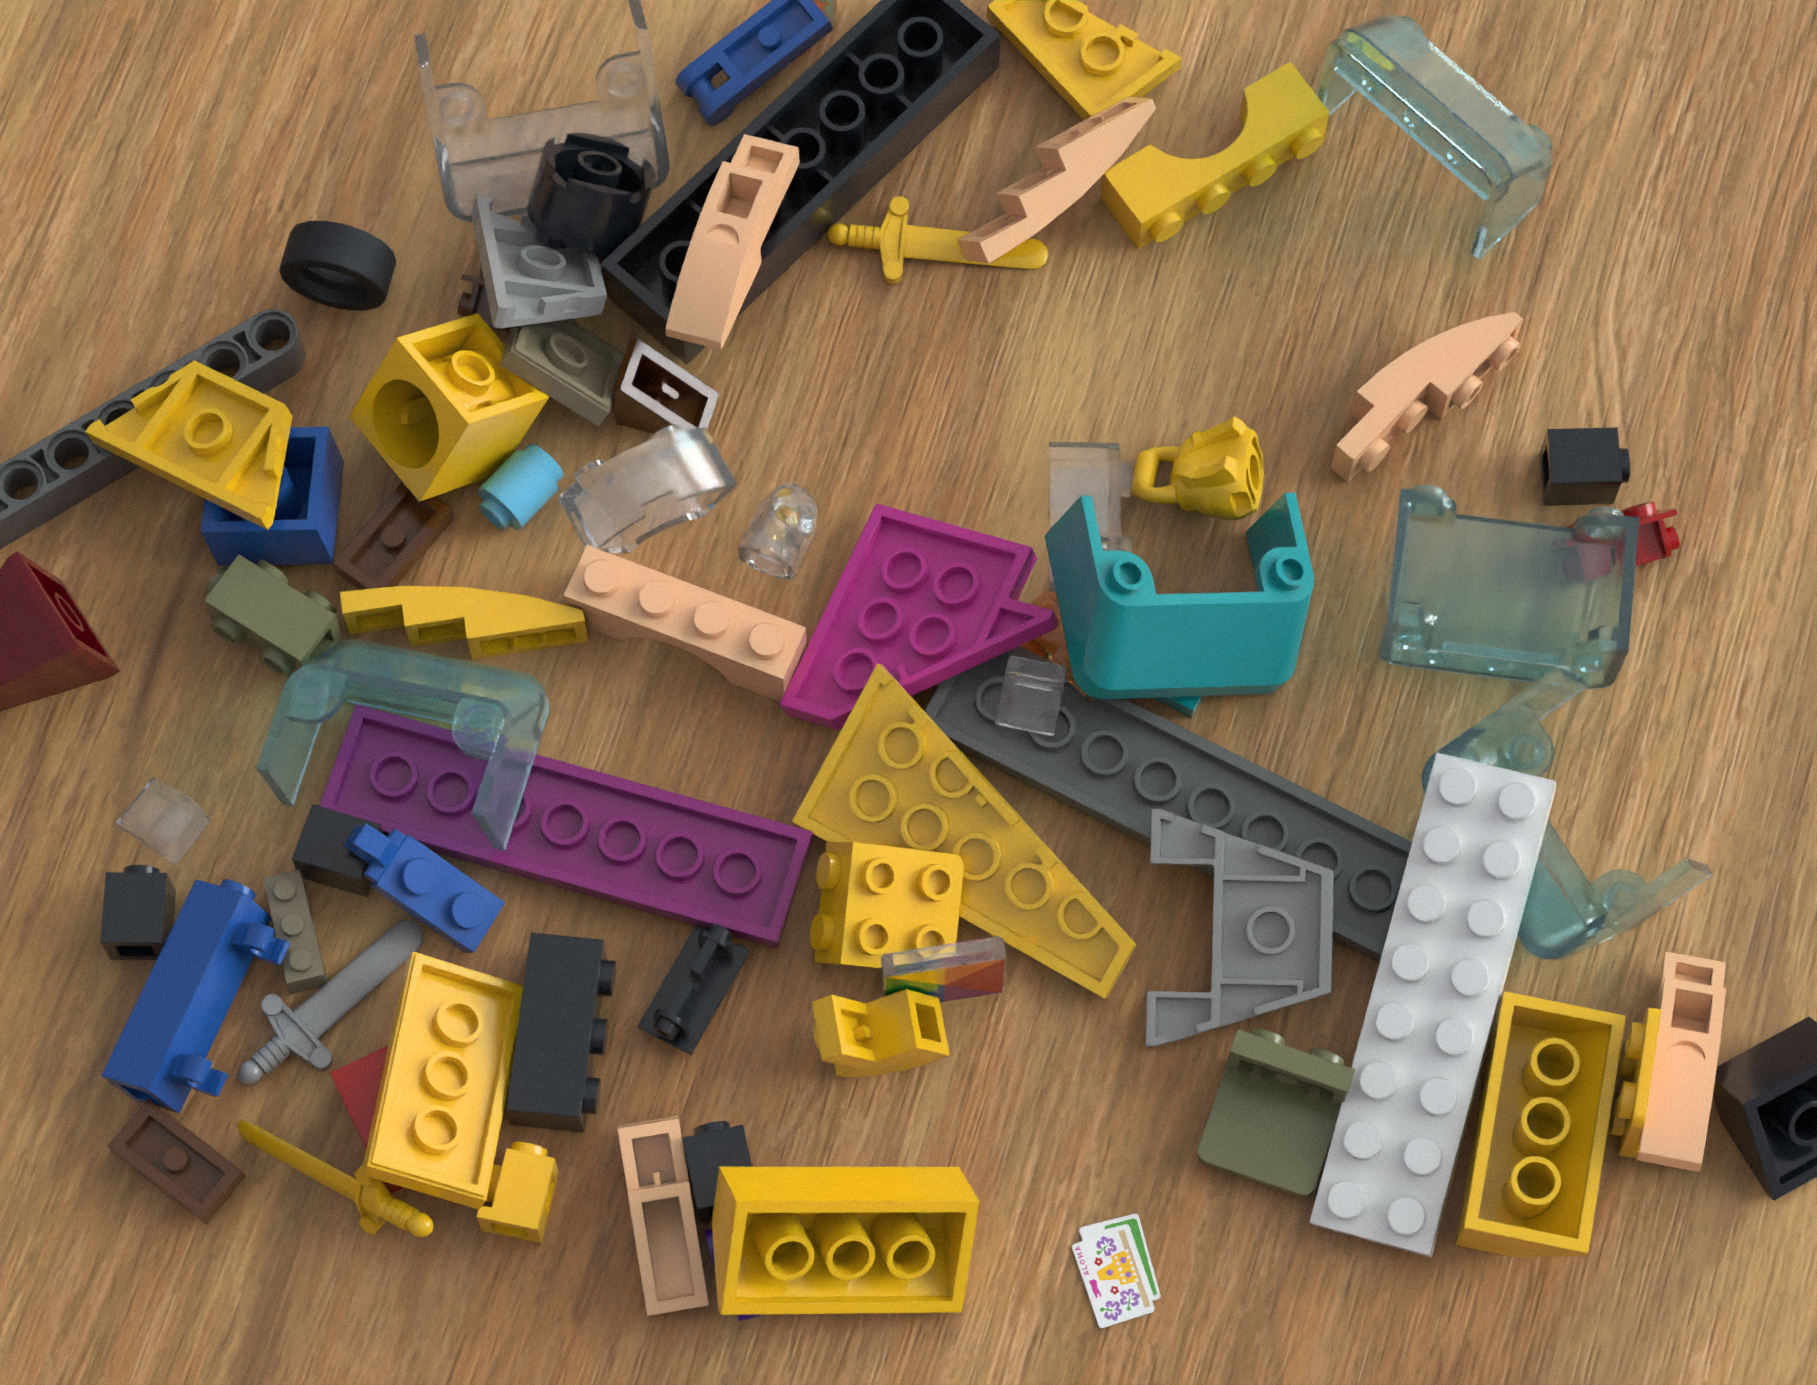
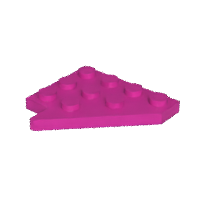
(921, 605)

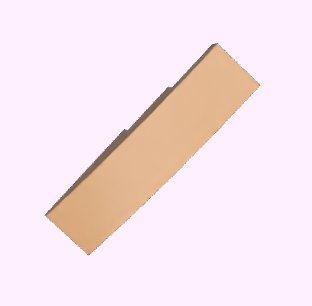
(1070, 167)

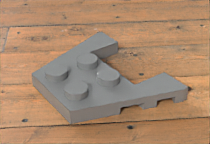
(1267, 930)

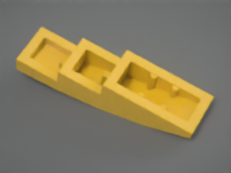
(488, 619)

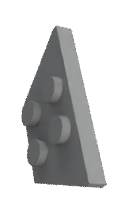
(529, 280)

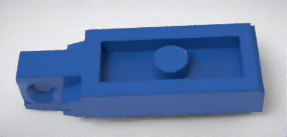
(426, 886)

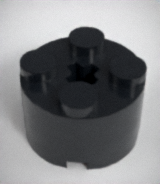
(588, 194)

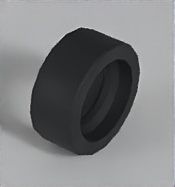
(337, 265)

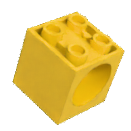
(446, 407)

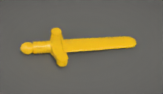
(900, 241)
(369, 1194)

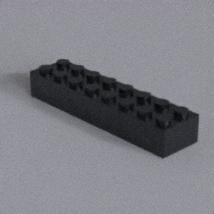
(852, 123)

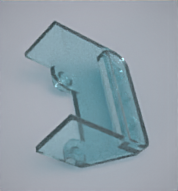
(1444, 114)
(491, 709)
(1562, 907)

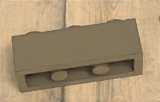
(295, 923)

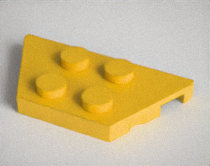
(207, 439)

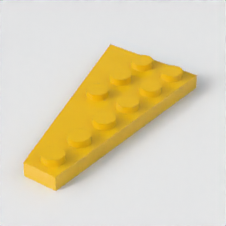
(910, 787)

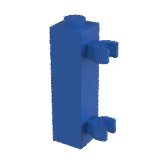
(190, 994)

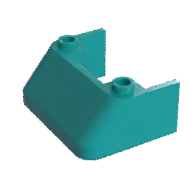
(1186, 644)

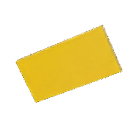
(444, 1081)

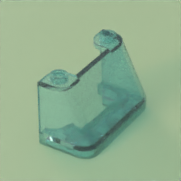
(1508, 592)

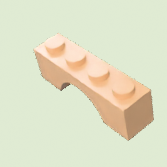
(736, 639)

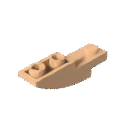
(728, 241)
(1427, 377)
(1684, 1061)

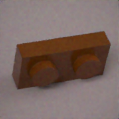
(393, 540)
(176, 1161)

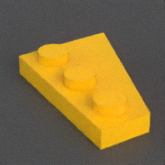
(1081, 53)

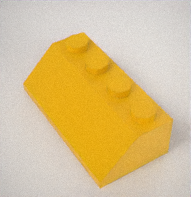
(1540, 1129)
(842, 1239)

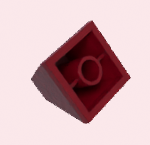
(44, 637)

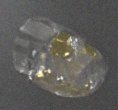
(780, 532)

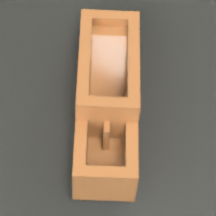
(662, 1215)

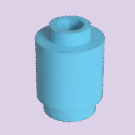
(519, 487)

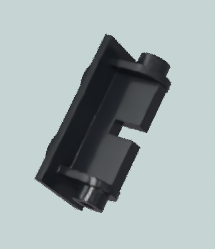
(694, 988)

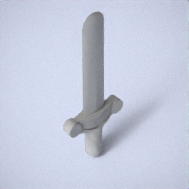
(299, 1030)

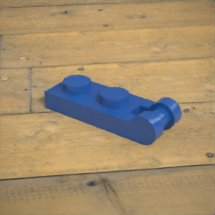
(752, 55)

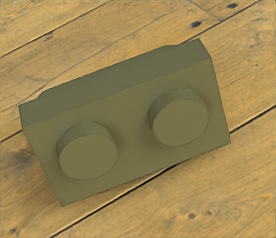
(1274, 1112)

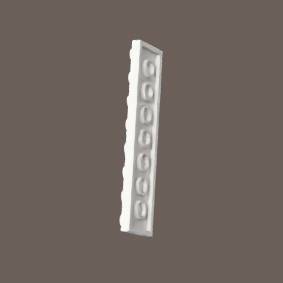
(1433, 1004)

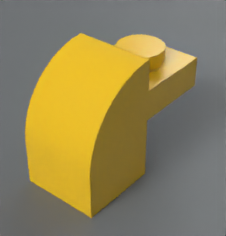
(880, 1034)

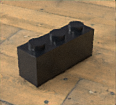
(560, 1033)

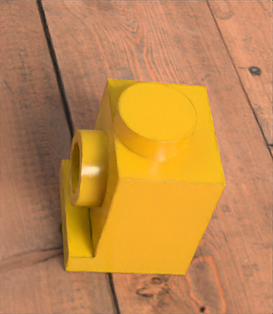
(520, 1193)

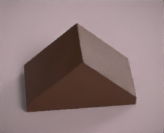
(659, 393)

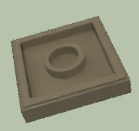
(565, 365)

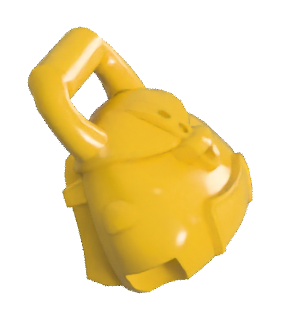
(1210, 473)

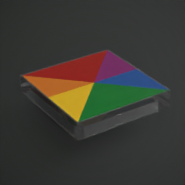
(947, 970)

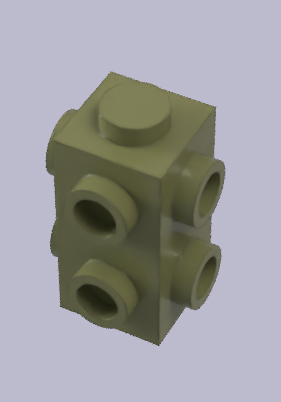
(265, 612)

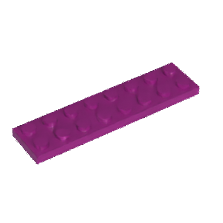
(576, 829)

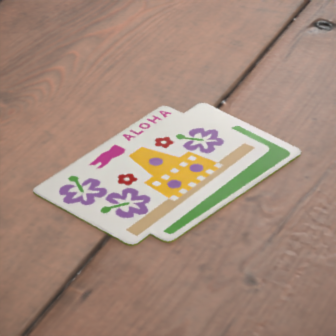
(1117, 1270)

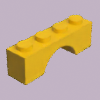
(1158, 192)

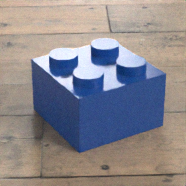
(304, 511)

